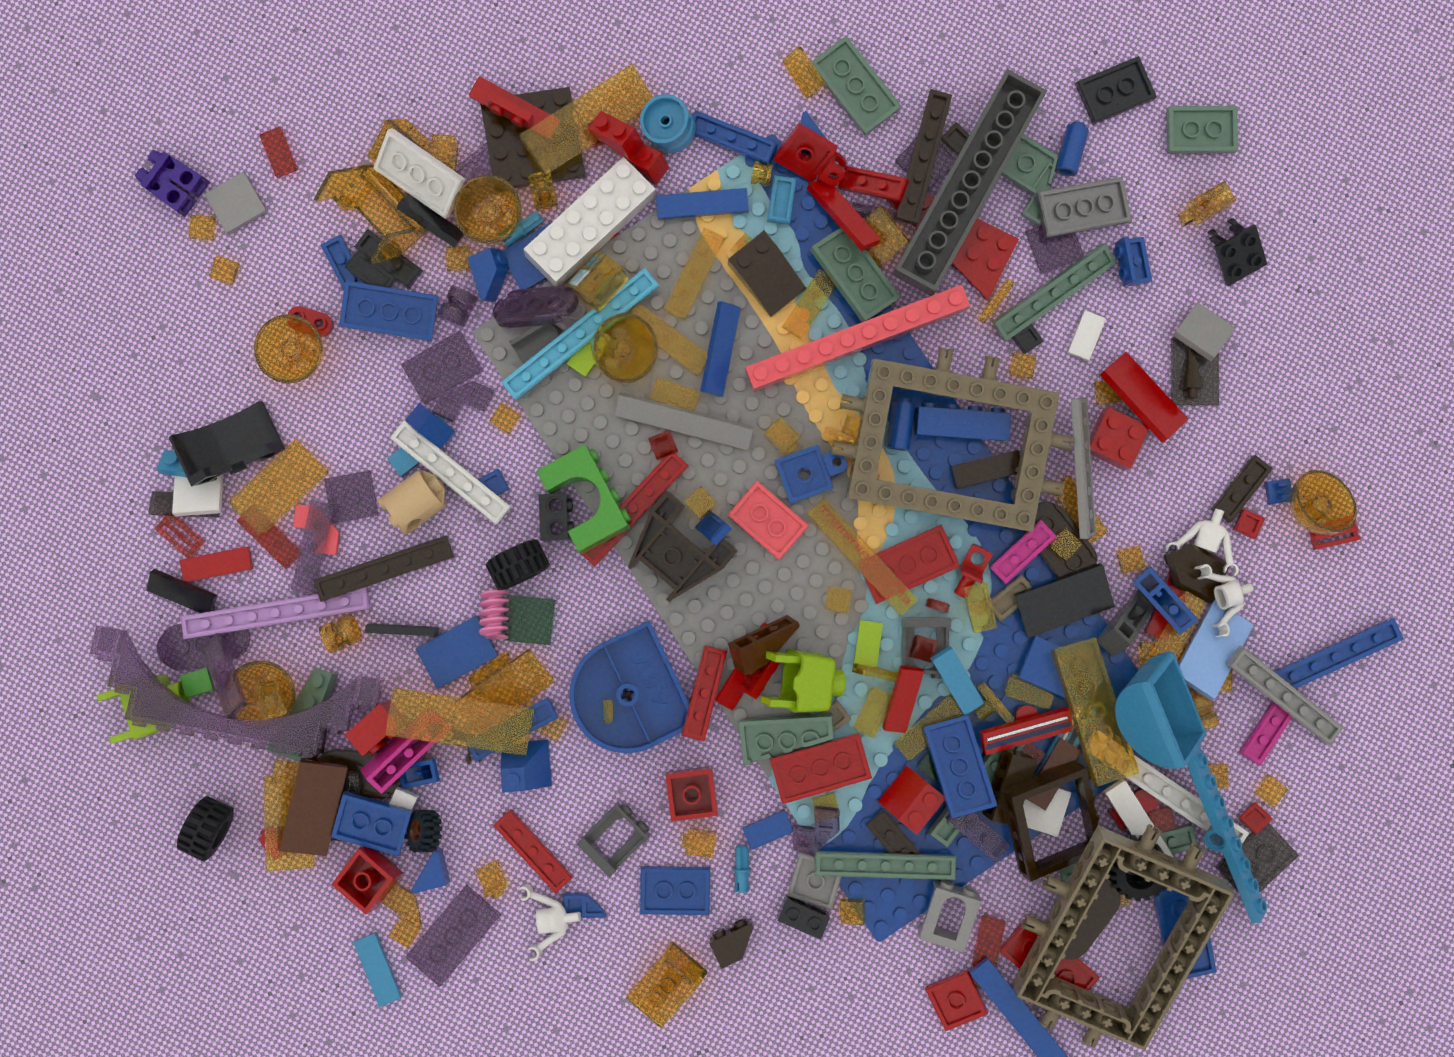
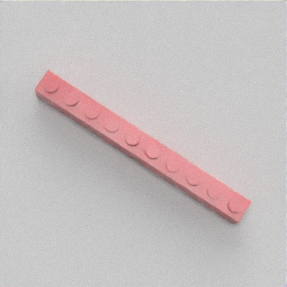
(857, 338)

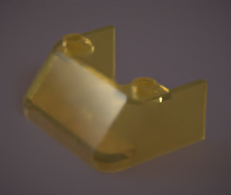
(377, 201)

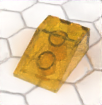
(667, 984)

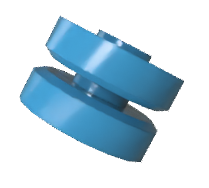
(667, 123)

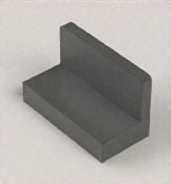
(533, 341)

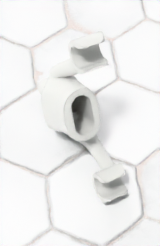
(1209, 538)
(1226, 596)
(549, 920)

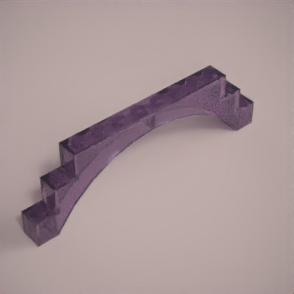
(158, 705)

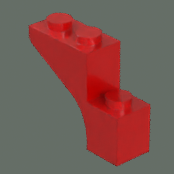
(628, 144)

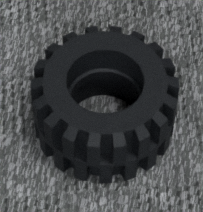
(517, 564)
(205, 828)
(1132, 884)

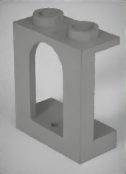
(942, 891)

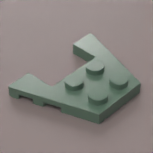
(1032, 170)

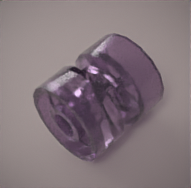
(458, 305)

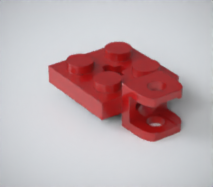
(819, 162)

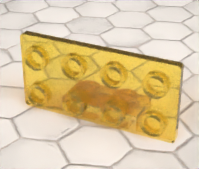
(509, 680)

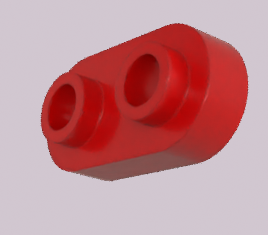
(313, 317)

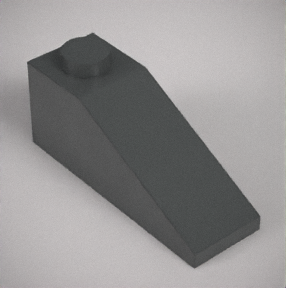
(1126, 624)

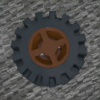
(424, 831)

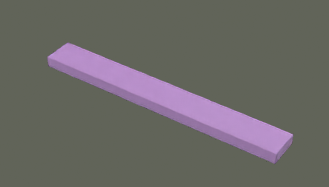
(271, 613)

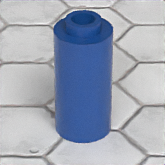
(1072, 148)
(901, 425)

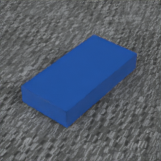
(713, 527)
(767, 829)

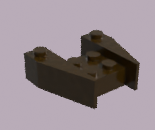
(672, 553)

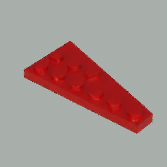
(981, 254)

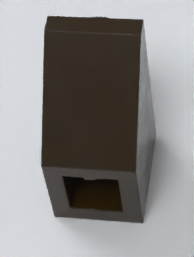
(731, 944)

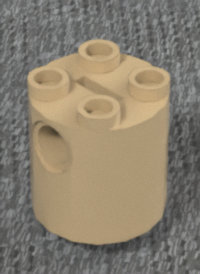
(414, 500)

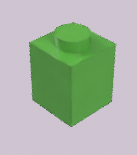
(197, 682)

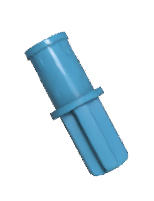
(525, 227)
(741, 869)

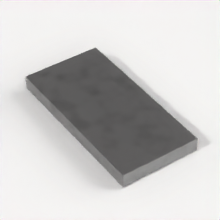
(1083, 207)

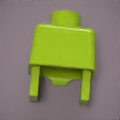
(807, 681)
(135, 731)

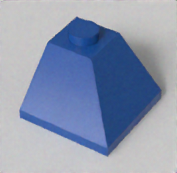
(527, 771)

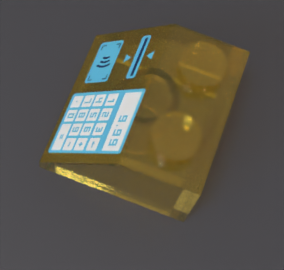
(598, 281)

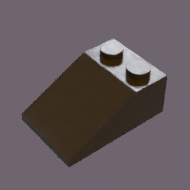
(766, 273)

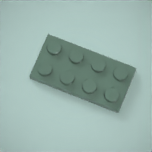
(856, 85)
(855, 275)

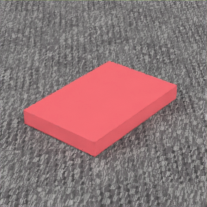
(768, 520)

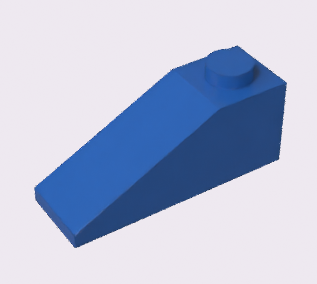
(1164, 599)

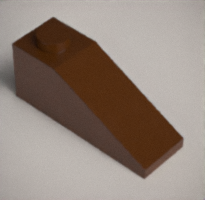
(750, 650)

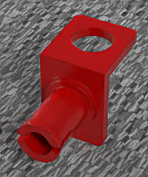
(970, 571)

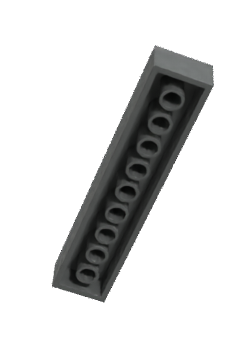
(969, 182)

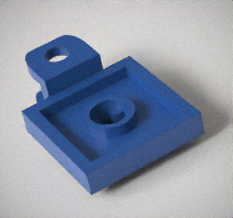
(819, 466)

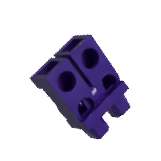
(166, 175)

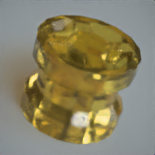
(761, 173)

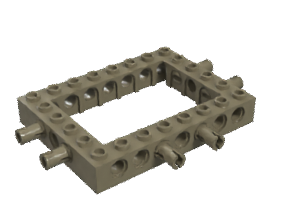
(984, 390)
(1138, 1022)

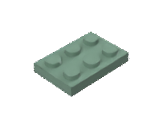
(1202, 129)

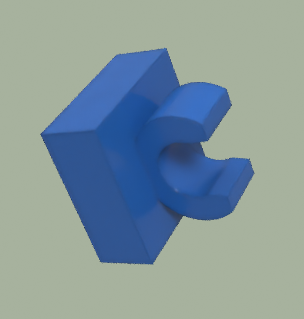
(1278, 491)

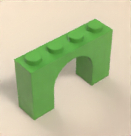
(583, 466)

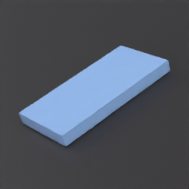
(1206, 656)

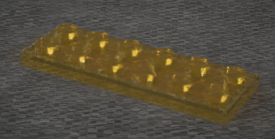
(566, 131)
(1093, 711)
(459, 721)

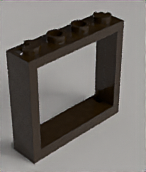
(1018, 826)

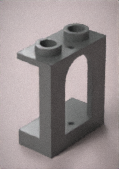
(942, 636)
(610, 865)

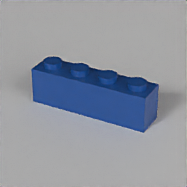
(962, 423)

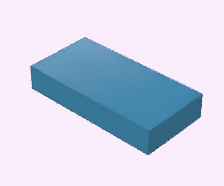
(781, 200)

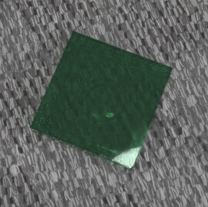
(530, 620)

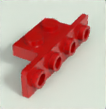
(506, 104)
(751, 684)

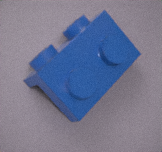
(1132, 261)

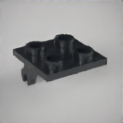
(1239, 254)

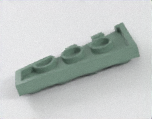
(315, 691)
(776, 735)

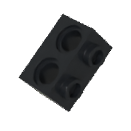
(548, 517)
(803, 916)

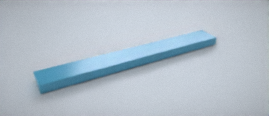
(577, 336)

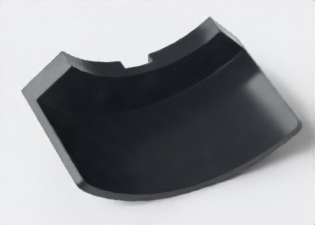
(227, 445)

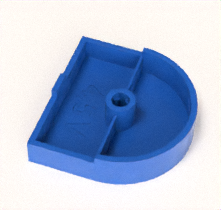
(640, 665)

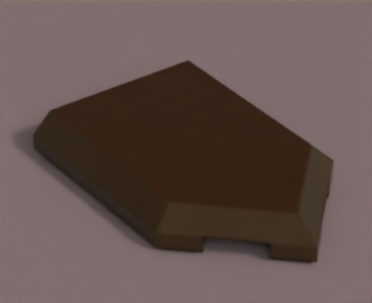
(1185, 576)

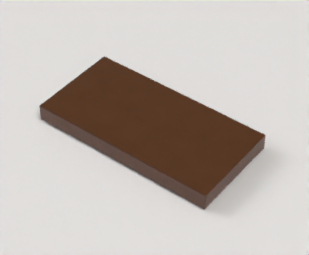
(313, 807)

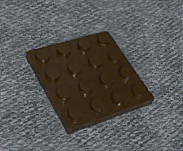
(508, 153)

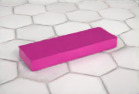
(1023, 551)
(1265, 734)

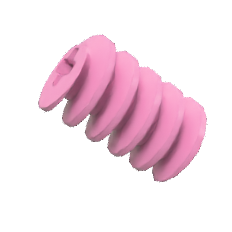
(493, 614)

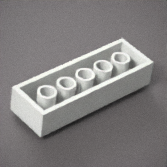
(590, 222)

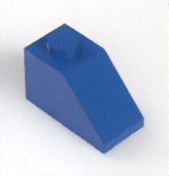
(488, 272)

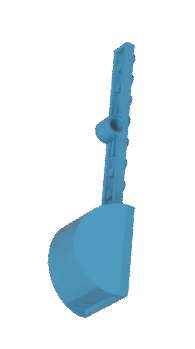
(1165, 728)

